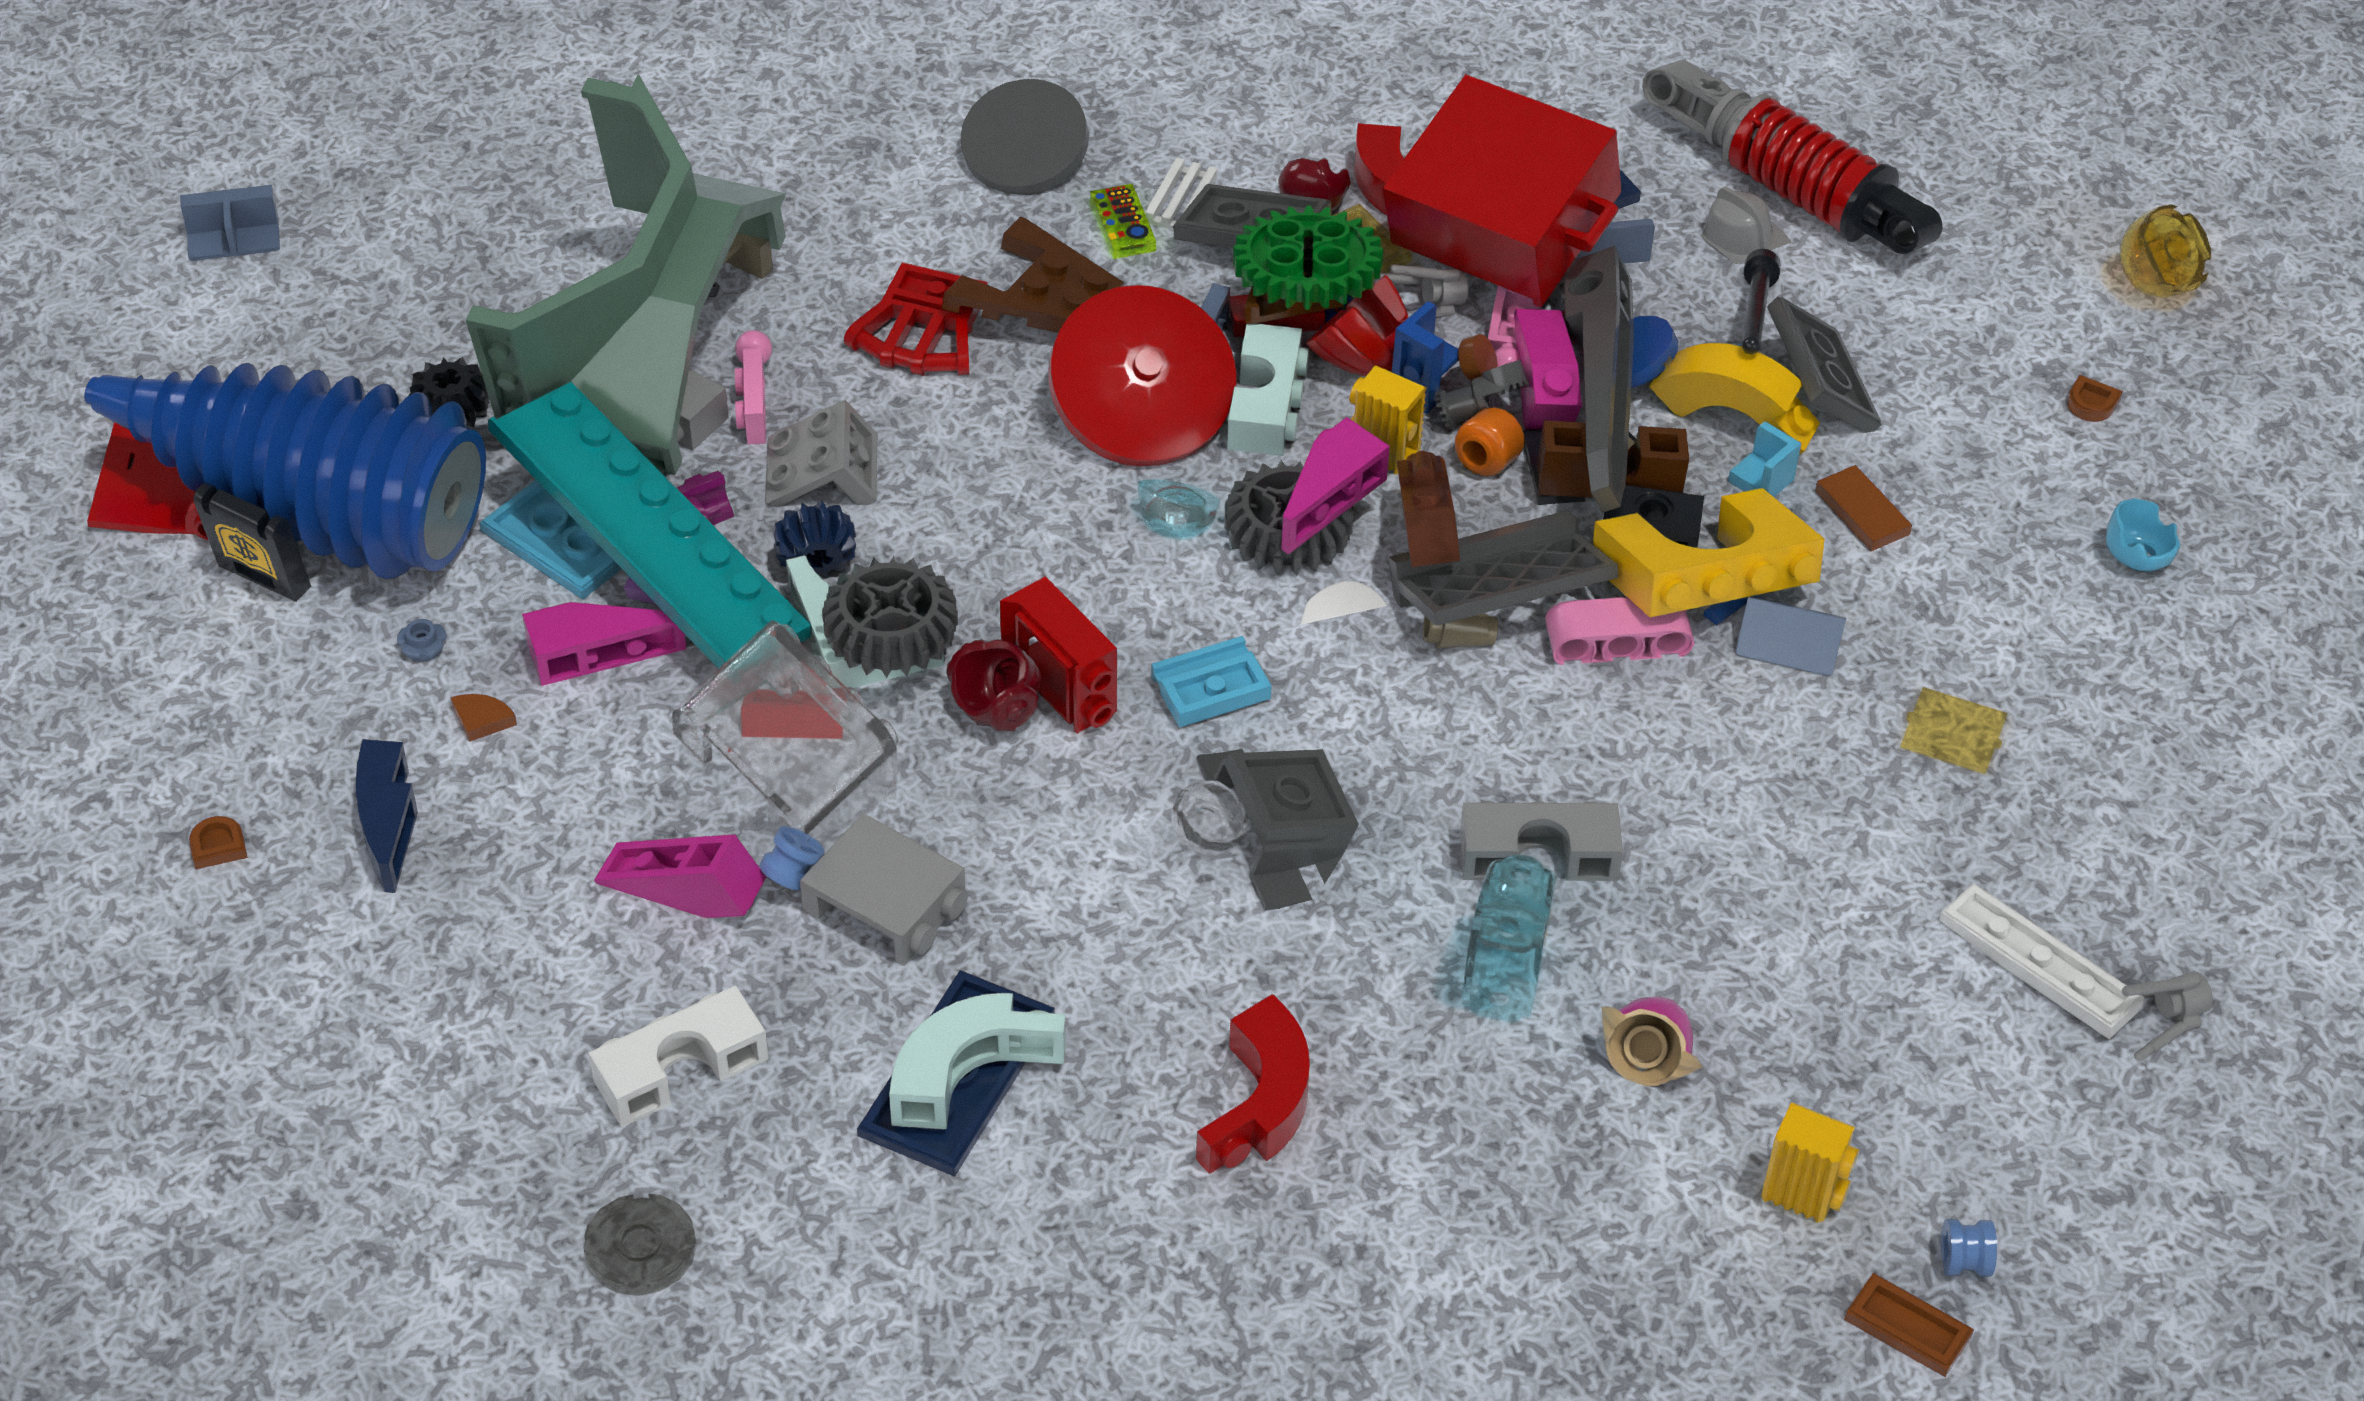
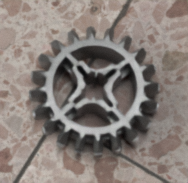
(1256, 521)
(891, 630)

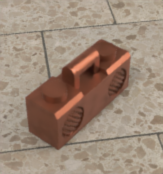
(1428, 509)

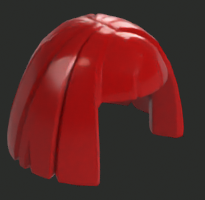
(1362, 332)

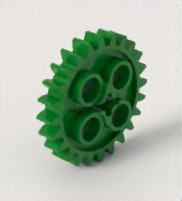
(1273, 252)

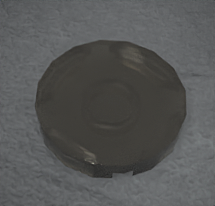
(643, 1261)

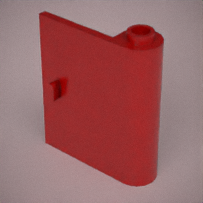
(143, 496)

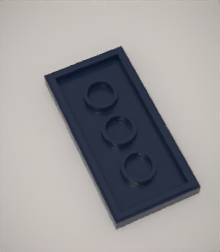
(971, 1102)

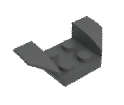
(1294, 812)

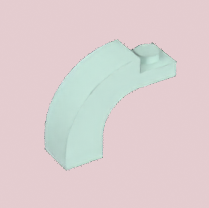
(960, 1040)

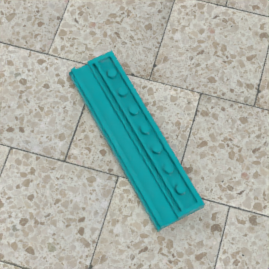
(644, 522)

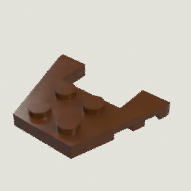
(1045, 291)

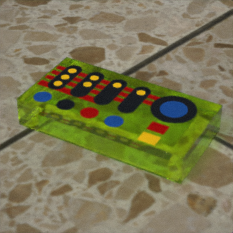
(1123, 221)

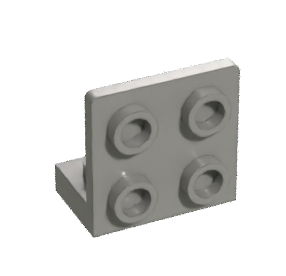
(822, 449)

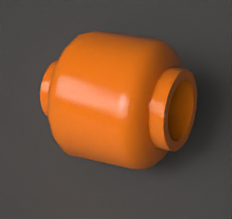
(1489, 441)

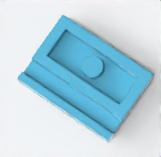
(1211, 681)

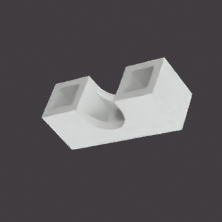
(714, 1031)

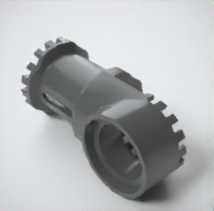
(1469, 400)

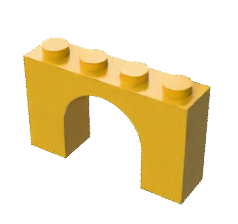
(1764, 554)

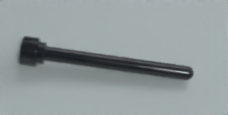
(1761, 272)

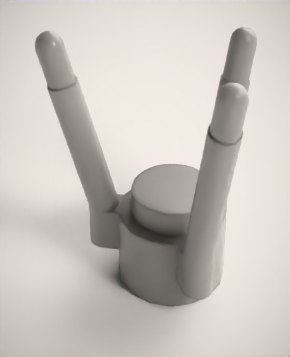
(1438, 286)
(2179, 998)

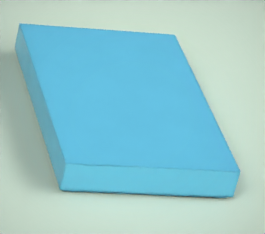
(550, 540)

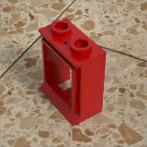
(1070, 651)

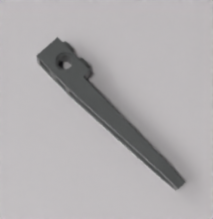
(1602, 319)

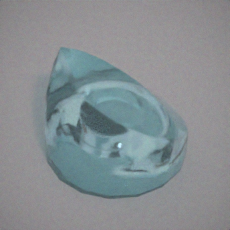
(1176, 508)

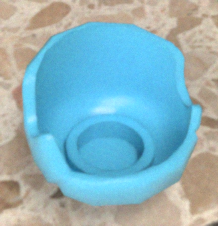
(2138, 530)

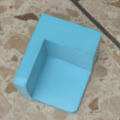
(1770, 464)

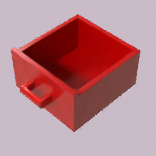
(1505, 188)

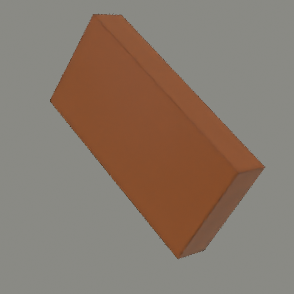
(1863, 508)
(1909, 1324)

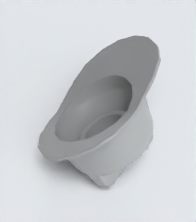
(1740, 225)

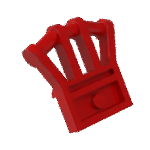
(914, 297)

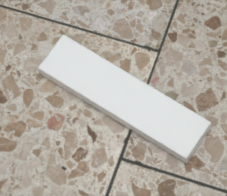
(2041, 960)

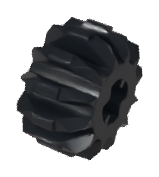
(455, 383)

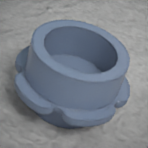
(419, 647)

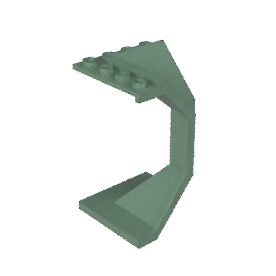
(634, 324)

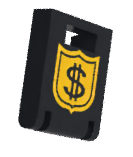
(251, 542)

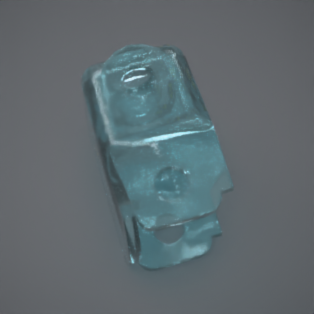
(1509, 937)

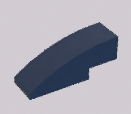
(385, 807)

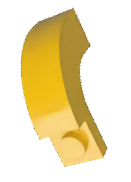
(1731, 378)

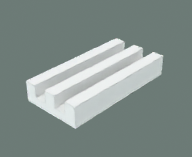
(1190, 175)

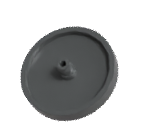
(1025, 137)

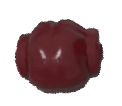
(994, 683)

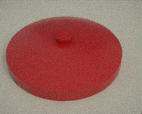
(1141, 375)

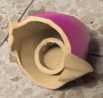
(1646, 1029)

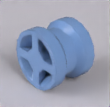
(791, 857)
(1969, 1247)

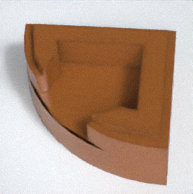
(482, 715)

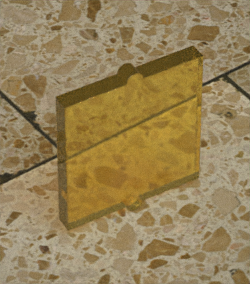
(1954, 730)

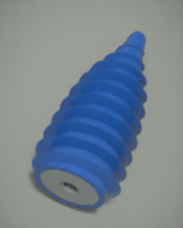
(340, 465)

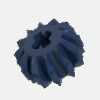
(818, 533)

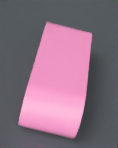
(1614, 628)

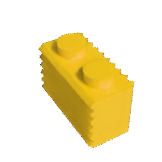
(1390, 411)
(1810, 1163)

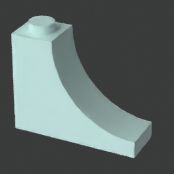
(809, 596)

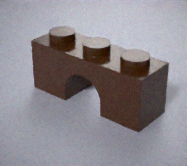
(1654, 461)

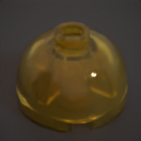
(2165, 252)

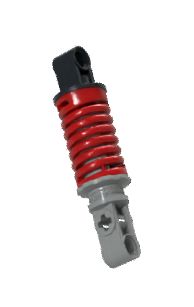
(1795, 158)

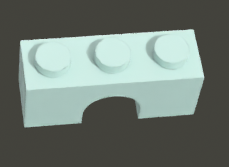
(1262, 416)

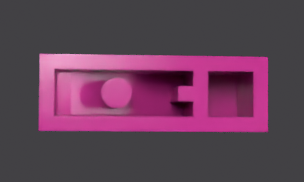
(1549, 368)
(1337, 474)
(594, 637)
(689, 874)

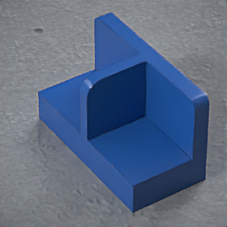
(1422, 354)

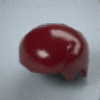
(1314, 180)

